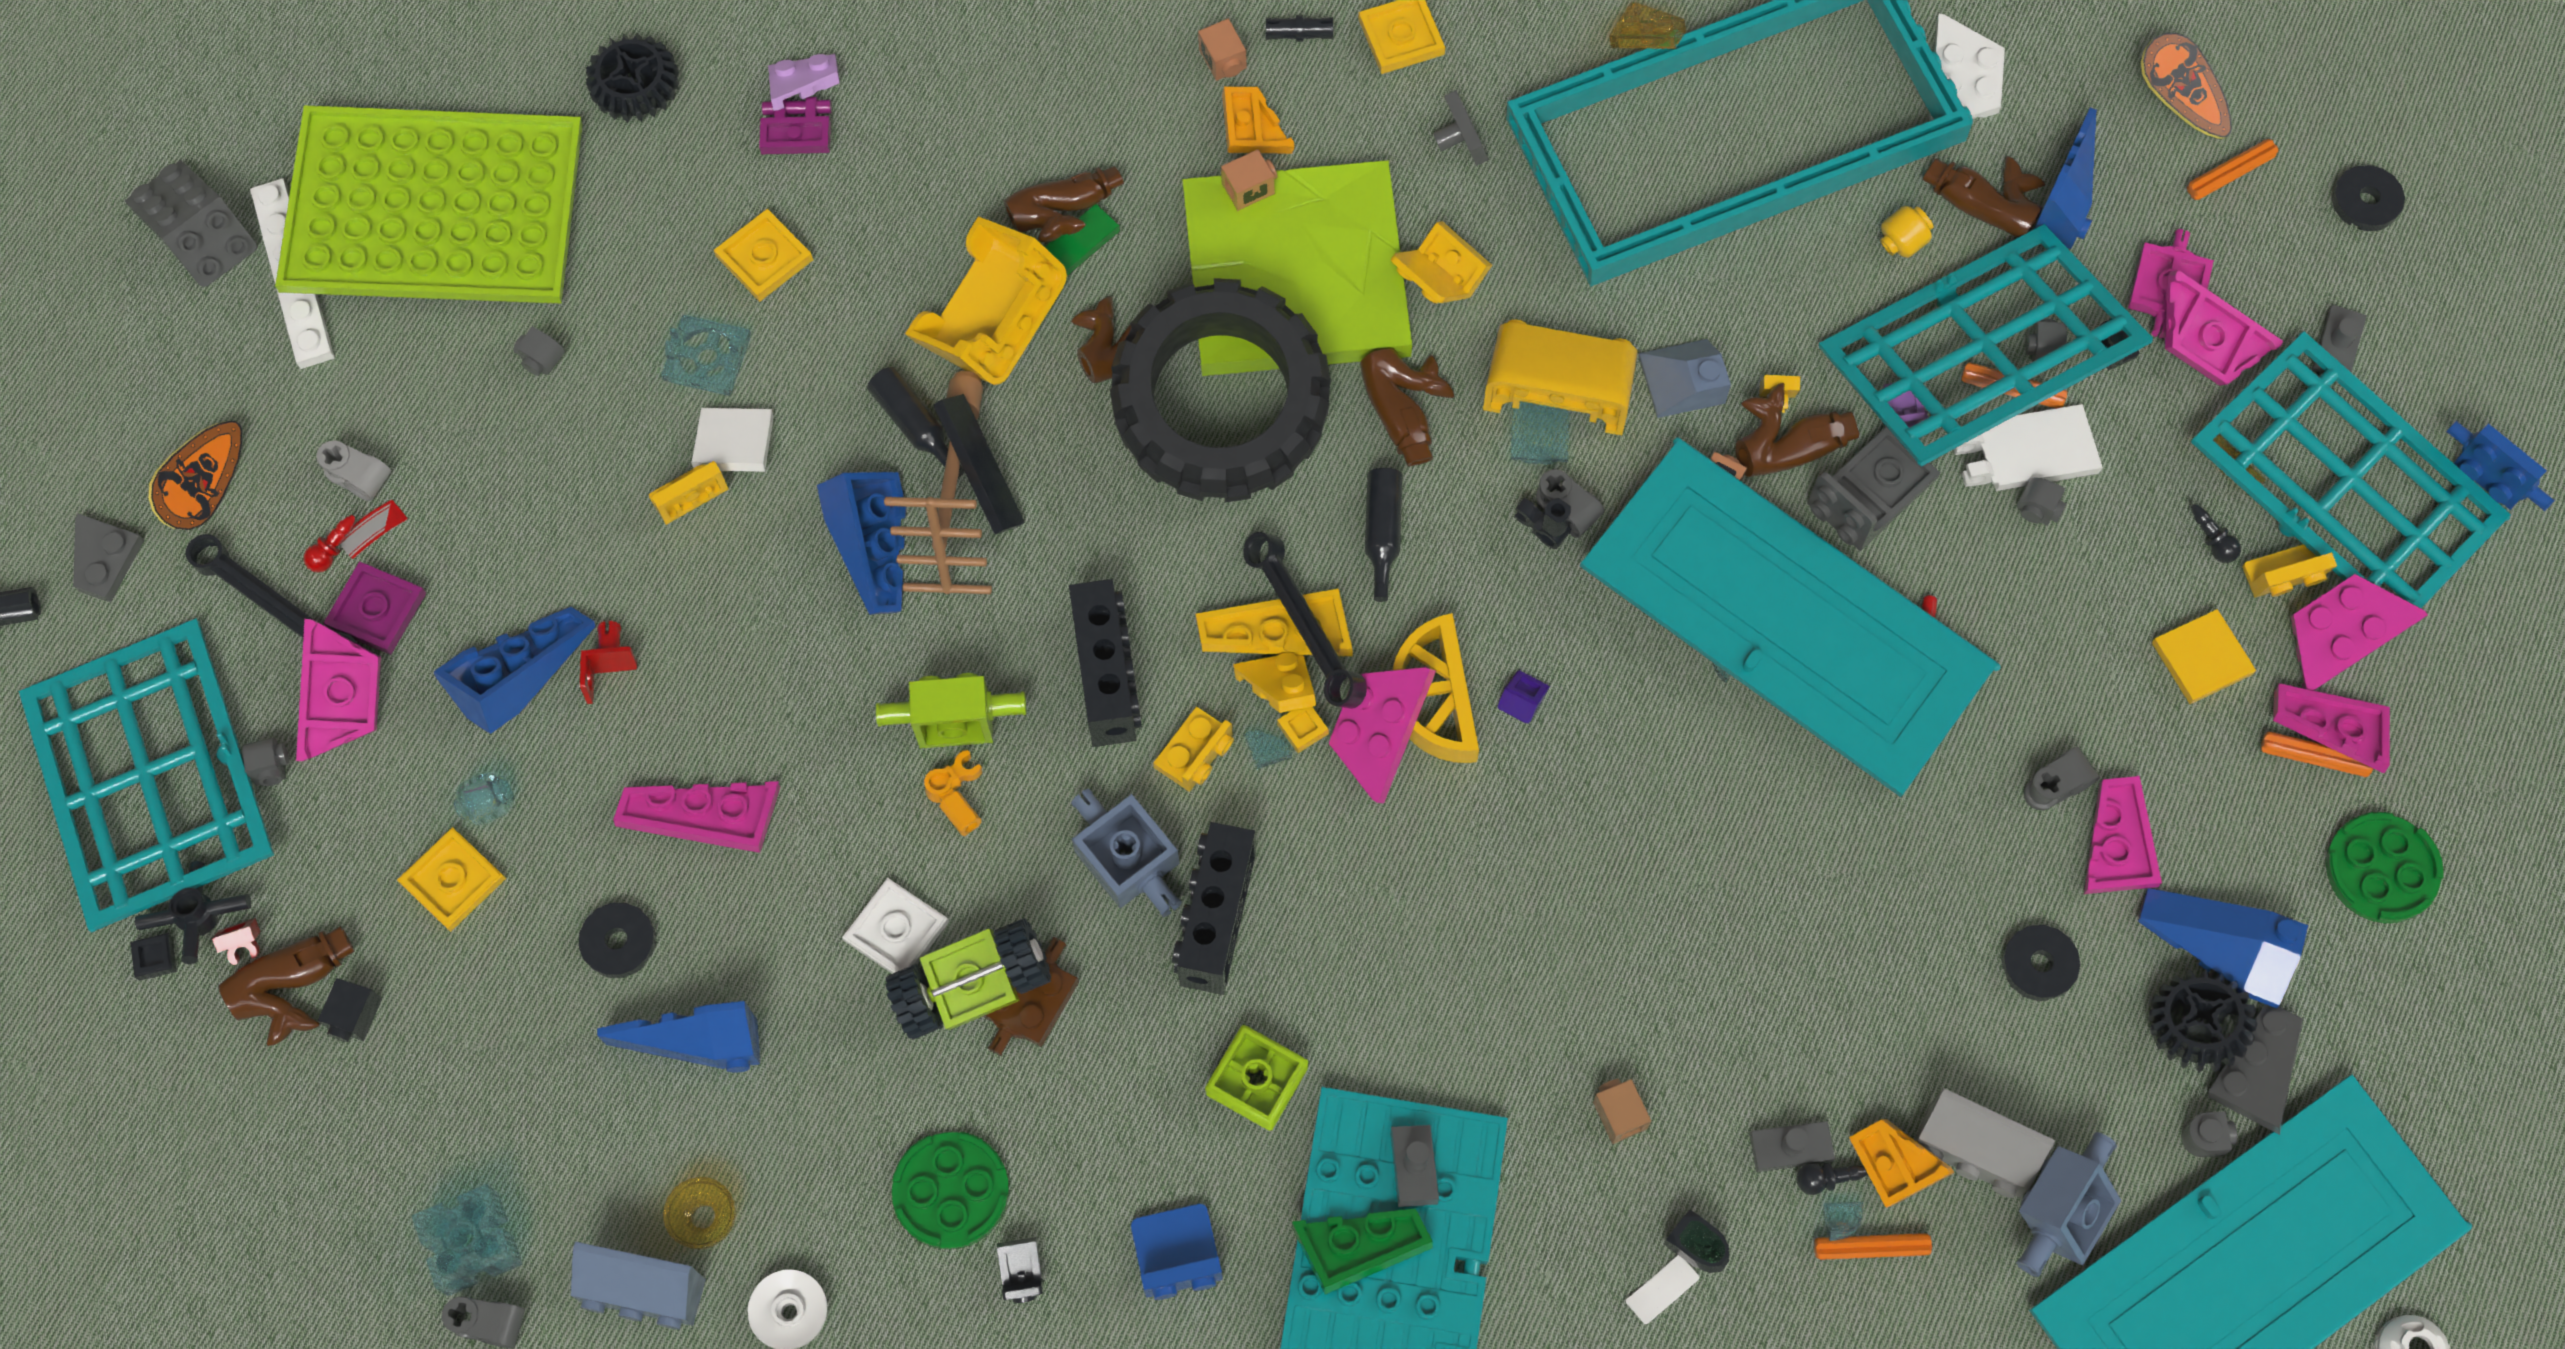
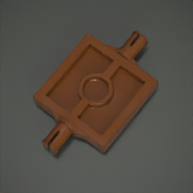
(1037, 1009)

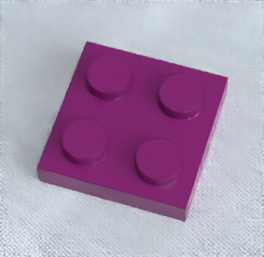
(375, 607)

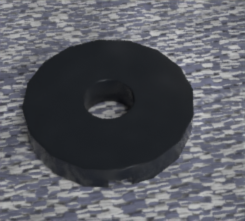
(2379, 184)
(604, 923)
(2055, 947)

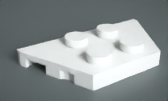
(1972, 64)

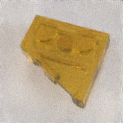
(1647, 28)

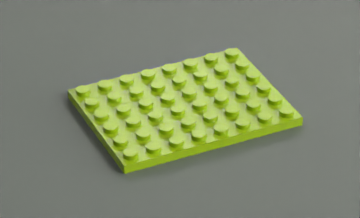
(430, 205)

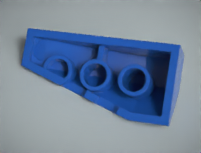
(861, 530)
(505, 677)
(714, 1036)

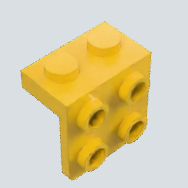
(1443, 266)

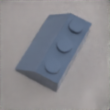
(635, 1285)

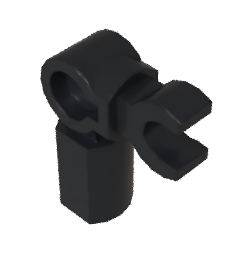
(1549, 526)

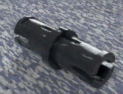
(1299, 28)

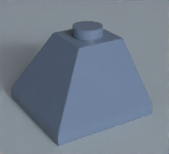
(1685, 377)

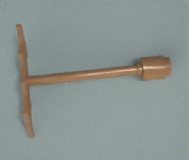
(939, 519)

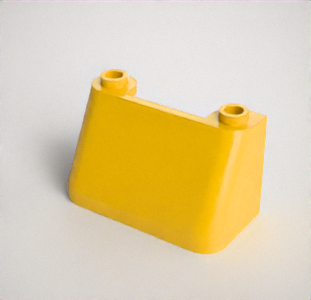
(995, 304)
(1562, 372)

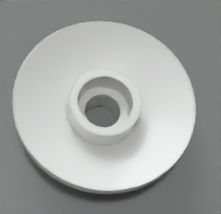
(771, 1299)

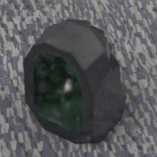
(1699, 1243)

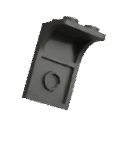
(192, 222)
(1870, 490)

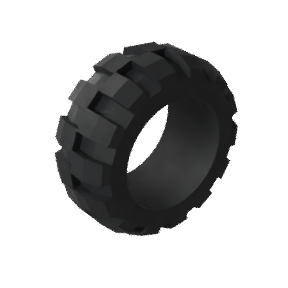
(1222, 311)

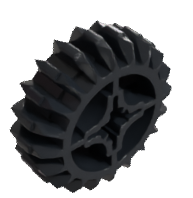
(618, 92)
(2224, 1003)

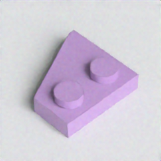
(801, 77)

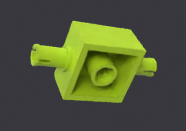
(951, 710)

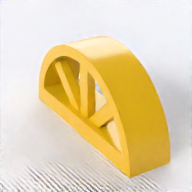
(1458, 702)

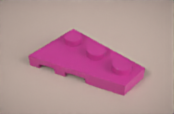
(2337, 722)
(2122, 840)

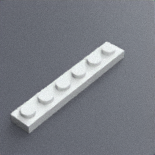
(300, 311)

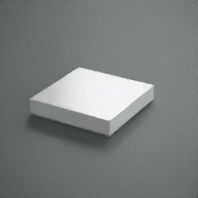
(733, 438)
(895, 928)

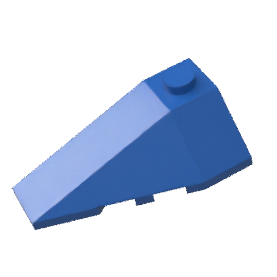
(2072, 193)
(2232, 939)

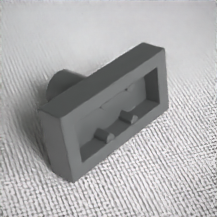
(1460, 130)
(2341, 335)
(1792, 1146)
(1414, 1165)

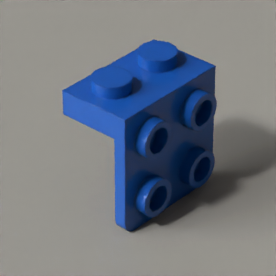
(1176, 1251)

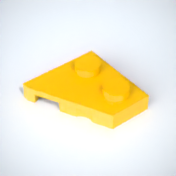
(1279, 680)

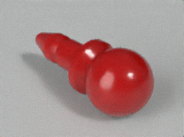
(320, 555)

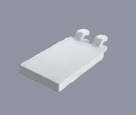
(2031, 445)

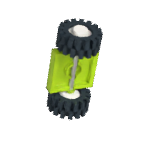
(968, 979)

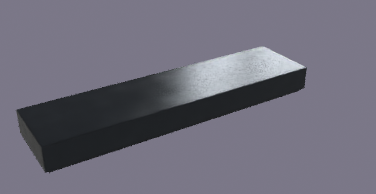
(979, 464)

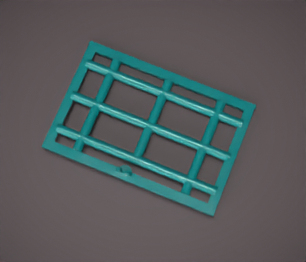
(1953, 306)
(2350, 478)
(144, 772)

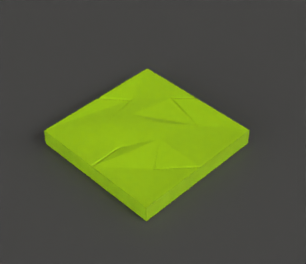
(1315, 243)

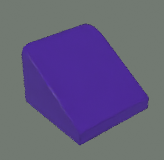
(1523, 696)

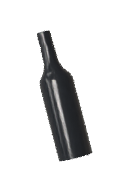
(909, 413)
(1383, 525)

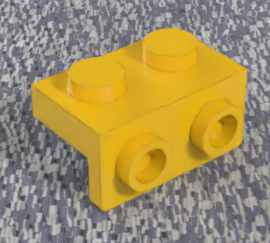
(2285, 569)

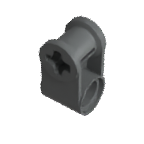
(1584, 505)
(2063, 778)
(489, 1322)

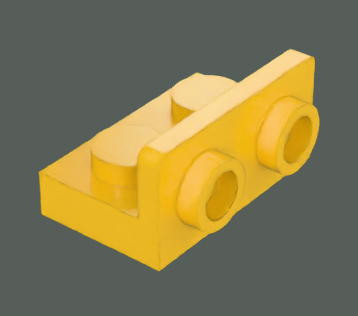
(688, 491)
(1194, 748)

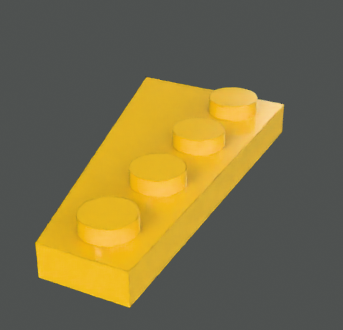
(1269, 629)

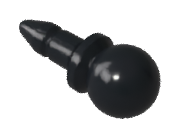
(2224, 547)
(1814, 1179)

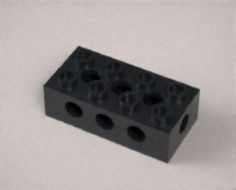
(1105, 662)
(1216, 907)

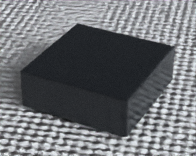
(153, 956)

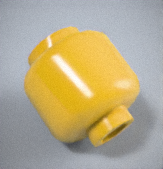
(1906, 231)

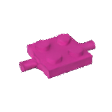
(2152, 273)

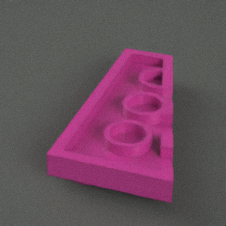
(704, 814)

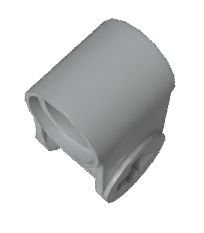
(352, 469)

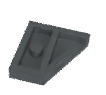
(102, 557)

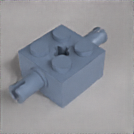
(1132, 829)
(2069, 1205)

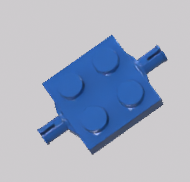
(2499, 466)

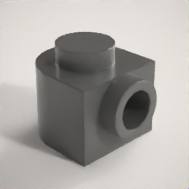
(2045, 338)
(538, 351)
(2042, 501)
(265, 761)
(2209, 1135)

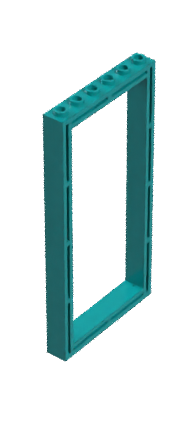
(1600, 263)

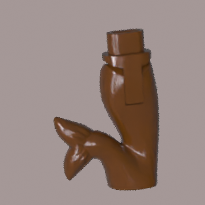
(1979, 199)
(1038, 204)
(1097, 352)
(1398, 412)
(1801, 444)
(288, 967)

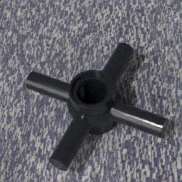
(193, 914)

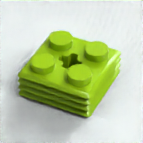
(1249, 1054)

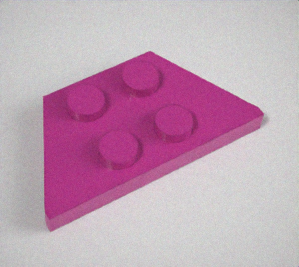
(2212, 332)
(2347, 627)
(335, 691)
(1378, 730)

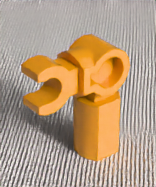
(941, 787)

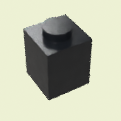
(349, 1011)

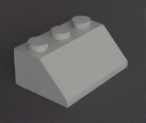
(1983, 1143)

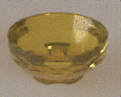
(684, 1202)

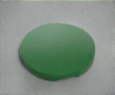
(2384, 867)
(950, 1190)

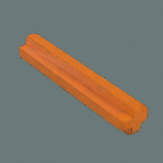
(2232, 169)
(1984, 376)
(2311, 753)
(1873, 1246)

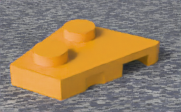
(1252, 123)
(1897, 1162)

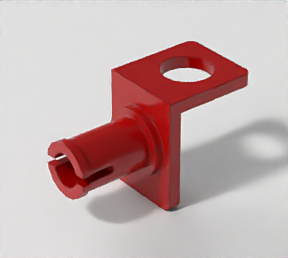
(605, 659)

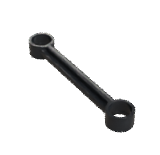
(248, 584)
(1304, 620)

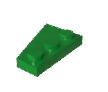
(1359, 1247)

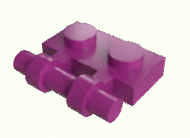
(796, 134)

